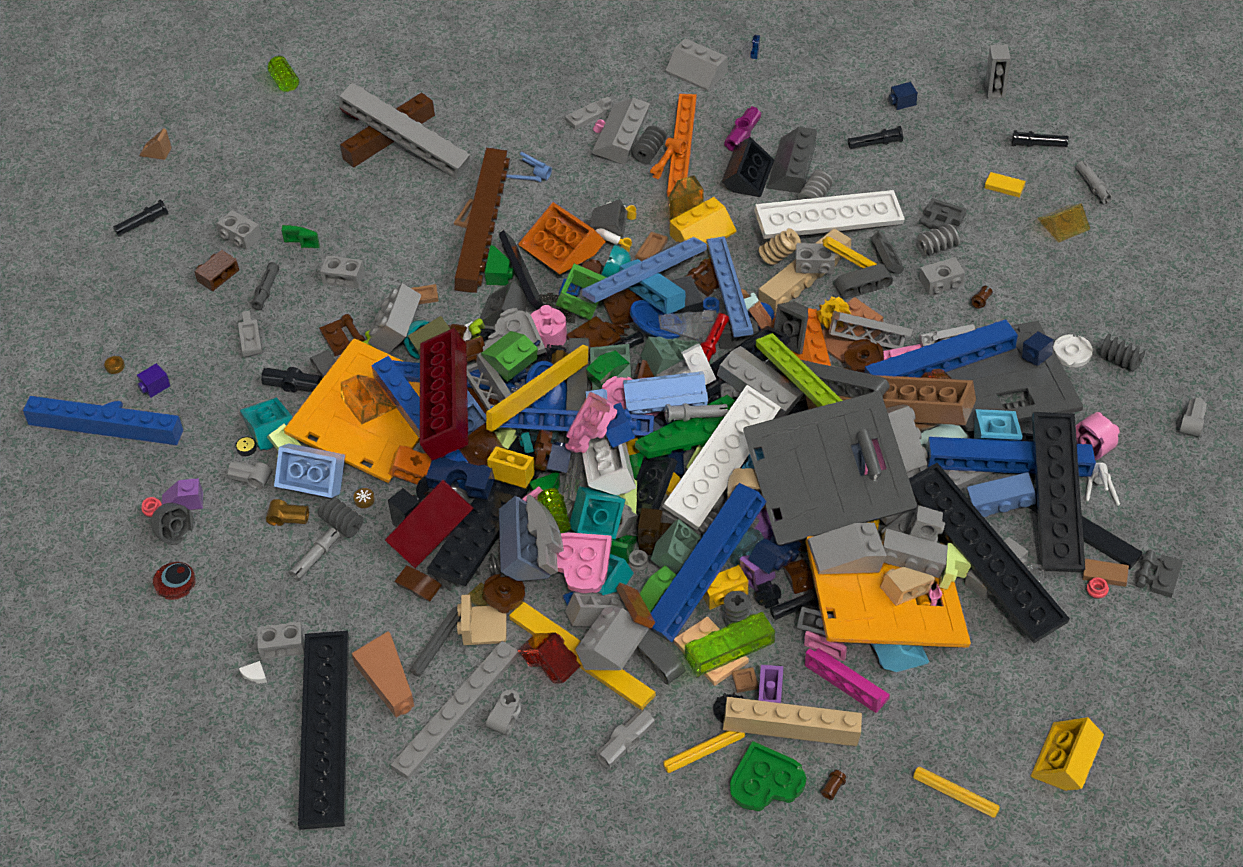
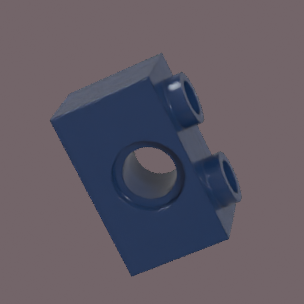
(558, 459)

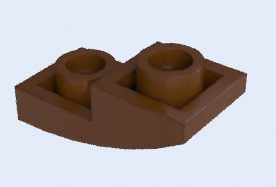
(418, 583)

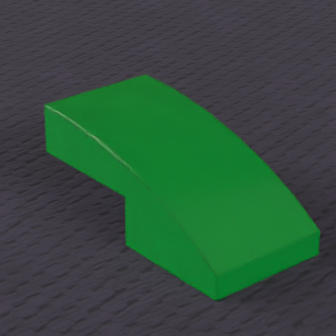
(304, 236)

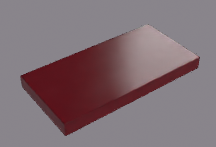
(429, 523)

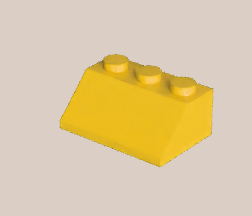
(702, 222)
(1068, 753)

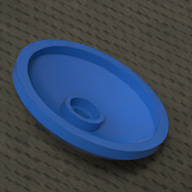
(647, 320)
(554, 398)

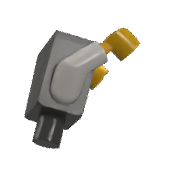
(610, 222)

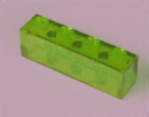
(729, 643)

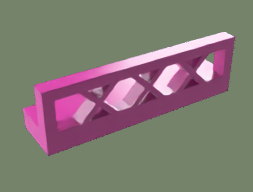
(846, 679)

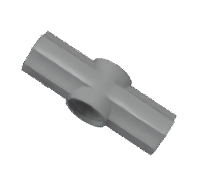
(625, 738)

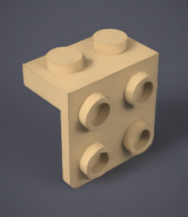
(480, 623)

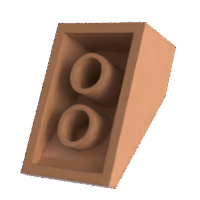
(838, 345)

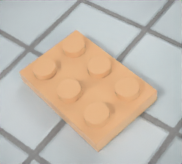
(701, 630)

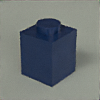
(903, 96)
(1037, 348)

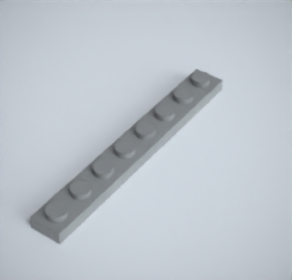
(454, 710)

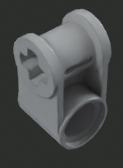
(505, 712)

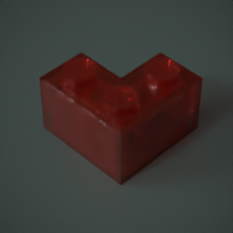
(550, 654)

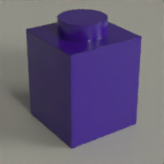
(153, 380)

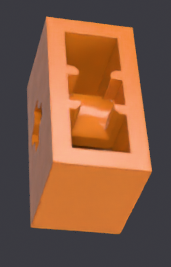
(409, 464)

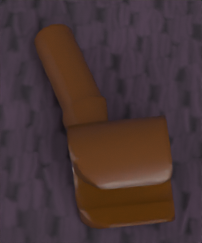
(619, 328)

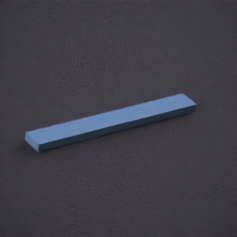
(644, 269)
(729, 287)

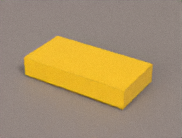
(1005, 184)

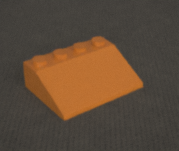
(561, 239)

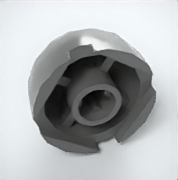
(169, 520)

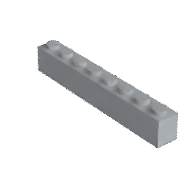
(404, 130)

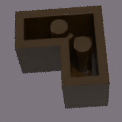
(651, 529)

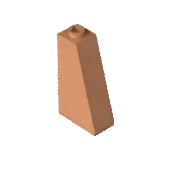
(383, 671)

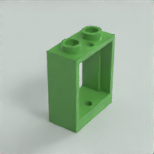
(578, 276)

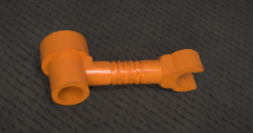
(673, 146)

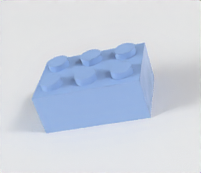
(309, 470)

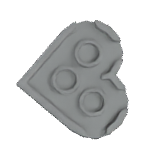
(518, 322)

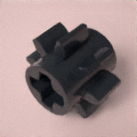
(768, 594)

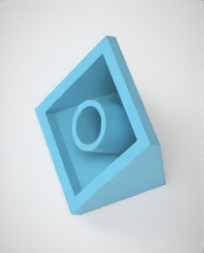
(996, 425)

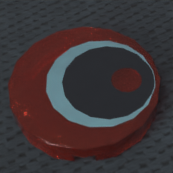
(174, 580)

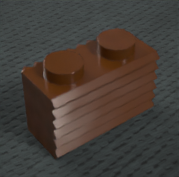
(216, 270)

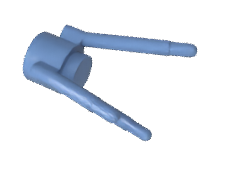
(541, 170)

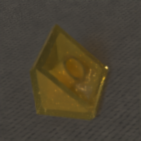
(1065, 222)

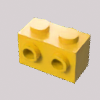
(511, 466)
(724, 583)

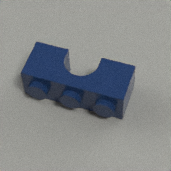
(478, 478)
(772, 557)

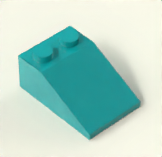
(264, 419)

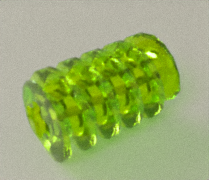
(283, 74)
(555, 504)

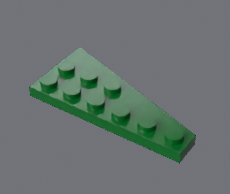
(681, 433)

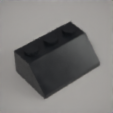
(748, 169)

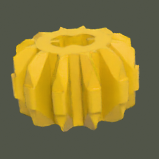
(827, 309)

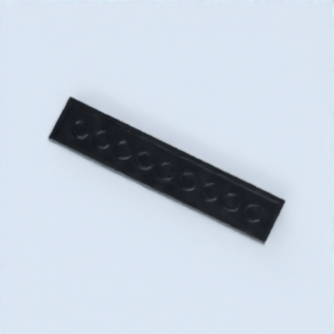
(477, 532)
(989, 555)
(324, 731)

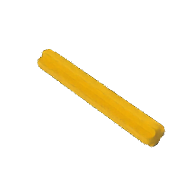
(847, 253)
(701, 750)
(956, 792)

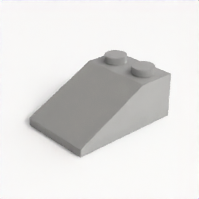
(848, 550)

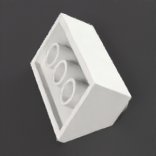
(608, 467)

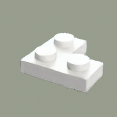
(697, 361)

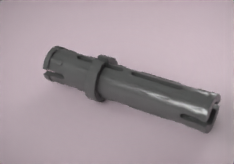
(262, 291)

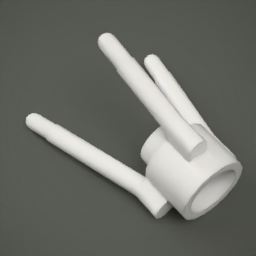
(1101, 476)

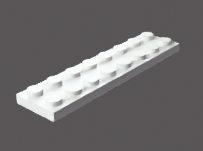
(829, 213)
(722, 454)

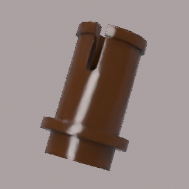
(979, 300)
(835, 781)

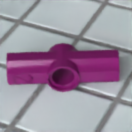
(743, 127)

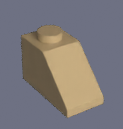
(906, 584)

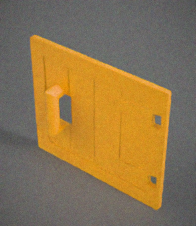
(339, 430)
(869, 616)

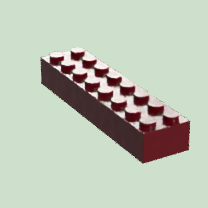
(443, 394)

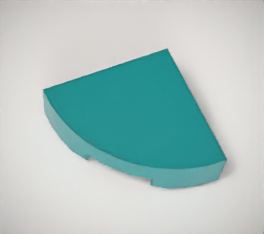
(525, 442)

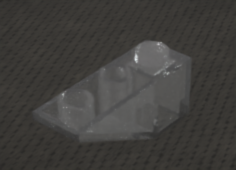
(689, 324)

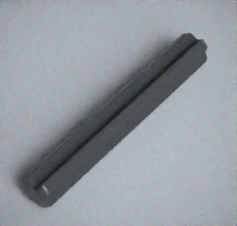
(435, 643)

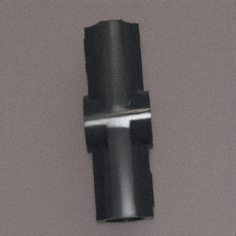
(290, 379)

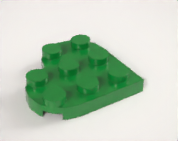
(765, 777)

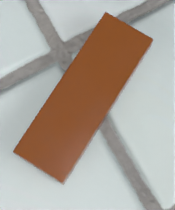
(635, 605)

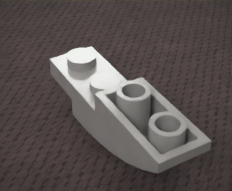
(548, 535)

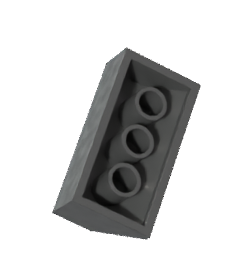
(793, 160)

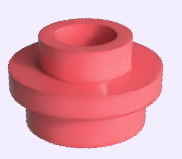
(147, 506)
(1097, 583)

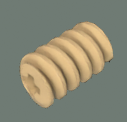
(779, 246)

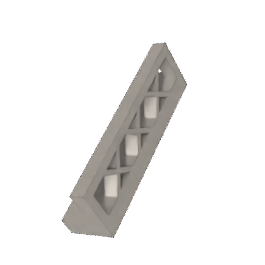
(873, 324)
(491, 378)

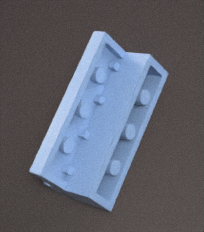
(653, 393)

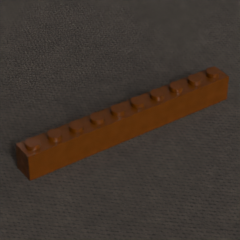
(481, 222)

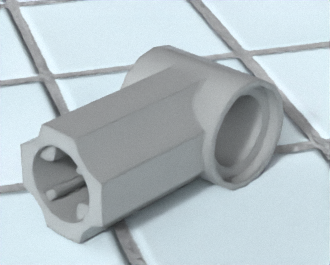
(1193, 420)
(254, 475)

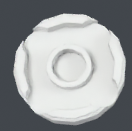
(1073, 350)

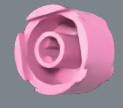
(550, 325)
(1099, 433)

